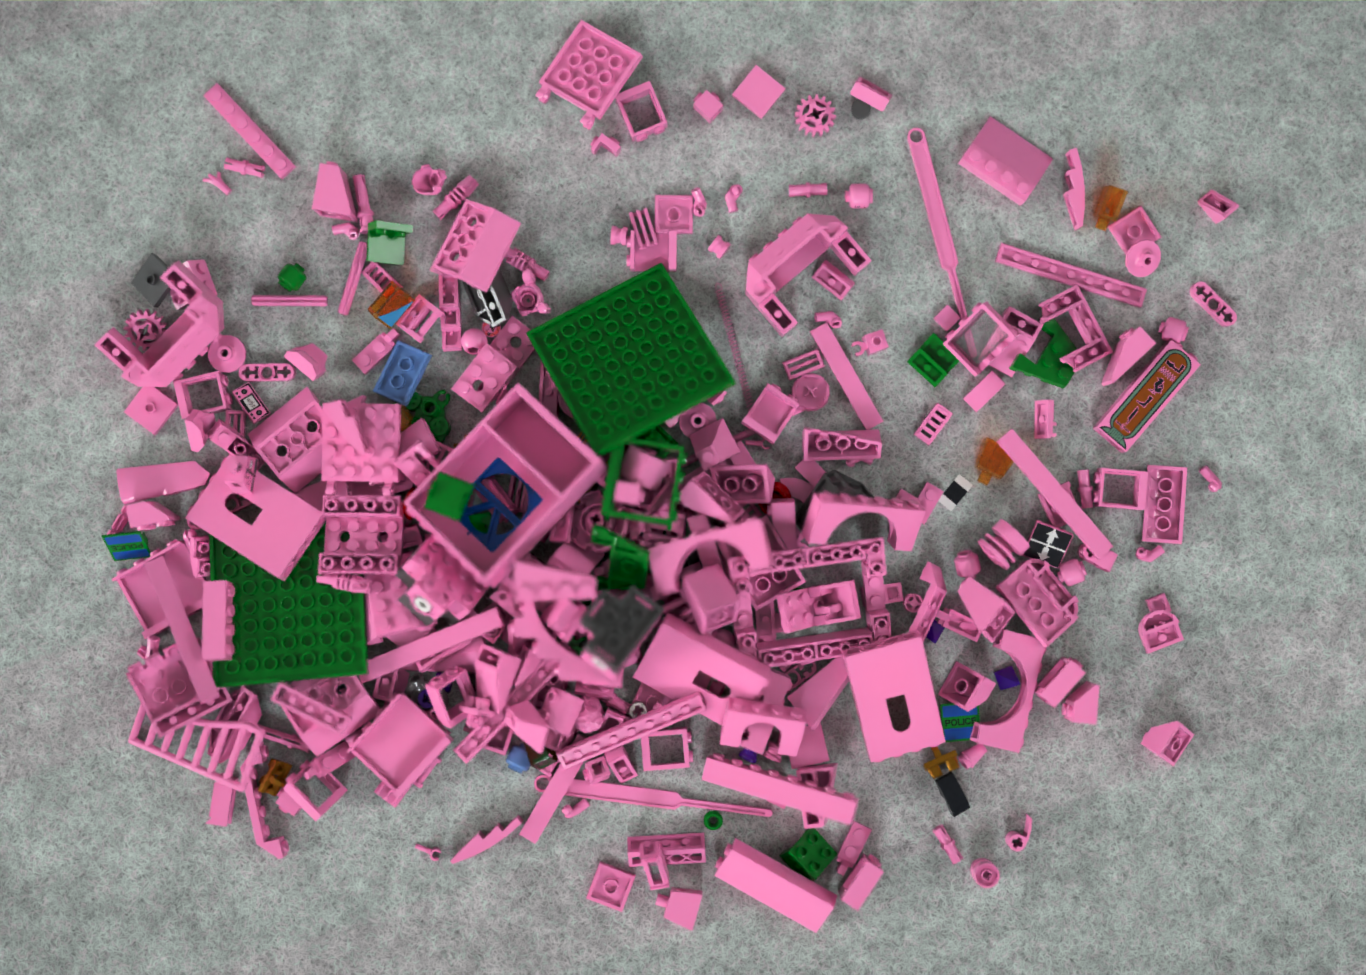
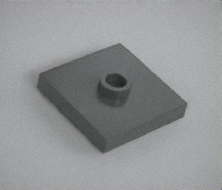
(149, 282)

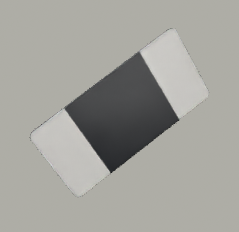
(955, 492)

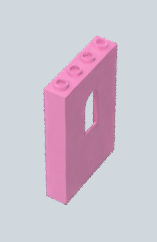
(275, 537)
(682, 651)
(886, 671)

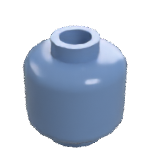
(518, 759)

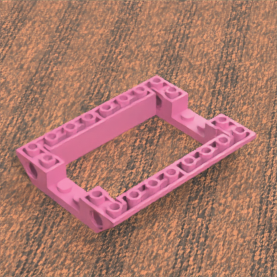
(823, 645)

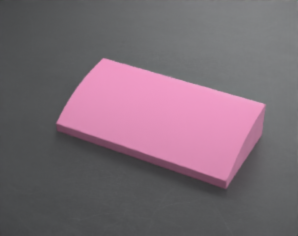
(1164, 504)

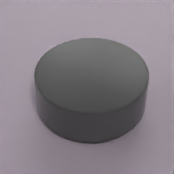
(860, 109)

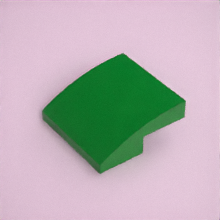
(933, 360)

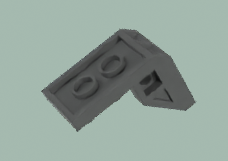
(834, 483)

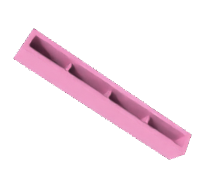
(780, 789)

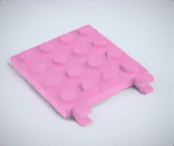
(589, 71)
(383, 435)

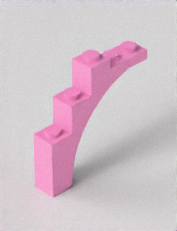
(571, 665)

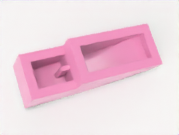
(348, 426)

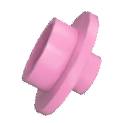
(1143, 258)
(235, 357)
(701, 411)

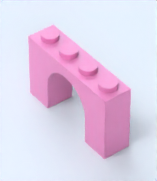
(742, 713)

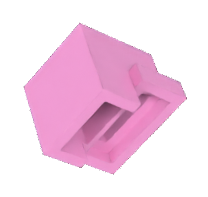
(644, 467)
(564, 617)

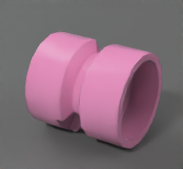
(984, 873)

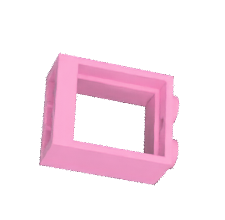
(634, 94)
(183, 396)
(1139, 494)
(1059, 681)
(452, 716)
(646, 756)
(329, 781)
(861, 881)

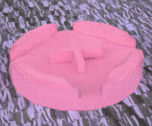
(811, 392)

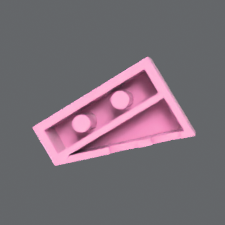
(824, 776)

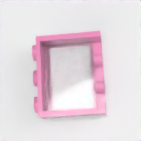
(980, 338)

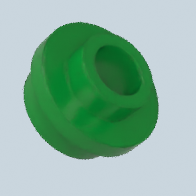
(713, 826)

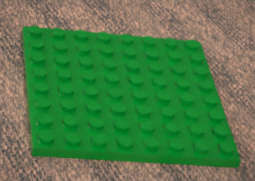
(630, 359)
(289, 626)

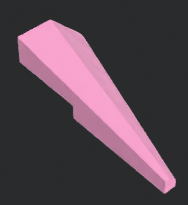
(463, 658)

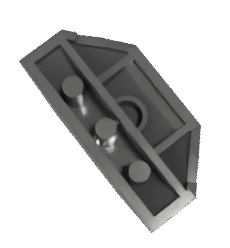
(494, 305)

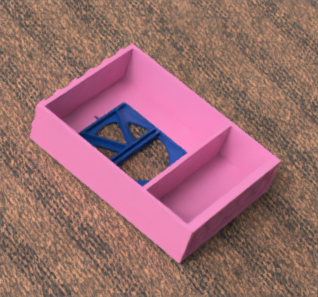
(520, 441)

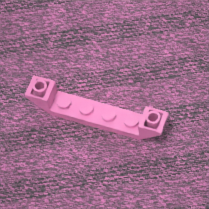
(933, 599)
(276, 846)

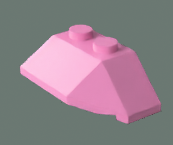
(242, 708)

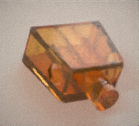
(1113, 199)
(991, 461)

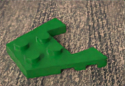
(1048, 365)
(627, 561)

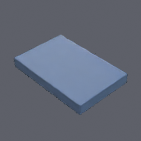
(402, 373)

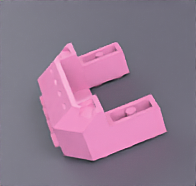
(790, 256)
(179, 343)

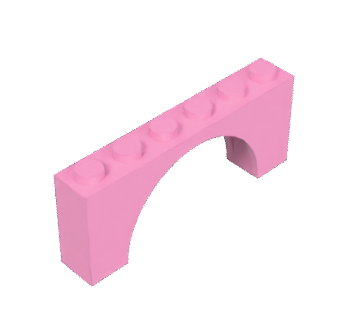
(830, 510)
(669, 558)
(1009, 729)

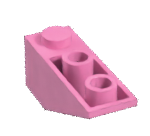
(233, 441)

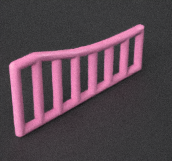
(209, 772)

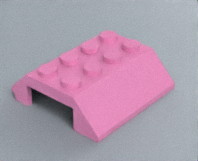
(385, 612)
(168, 691)

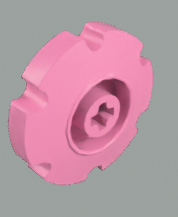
(587, 514)

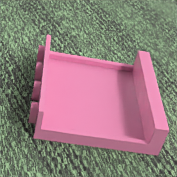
(142, 595)
(400, 743)

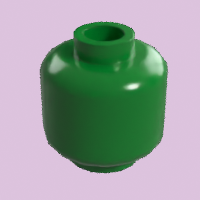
(291, 277)

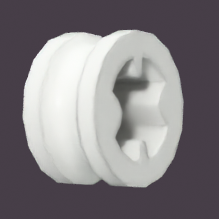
(632, 708)

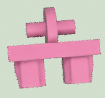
(476, 708)

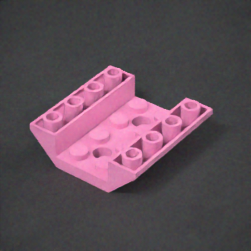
(479, 246)
(290, 429)
(364, 520)
(353, 702)

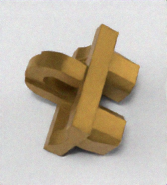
(933, 765)
(271, 784)

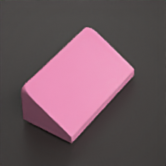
(871, 94)
(833, 280)

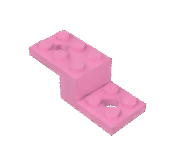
(495, 365)

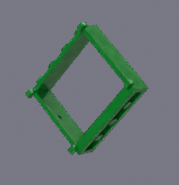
(614, 474)

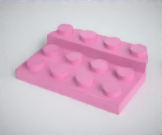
(1039, 600)

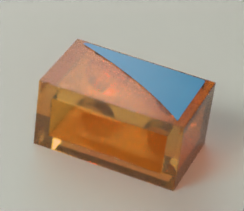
(391, 304)

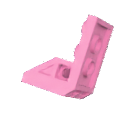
(799, 606)

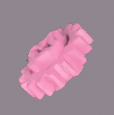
(823, 112)
(137, 325)

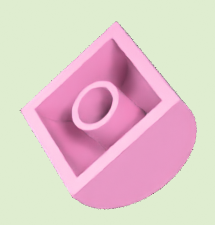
(561, 710)

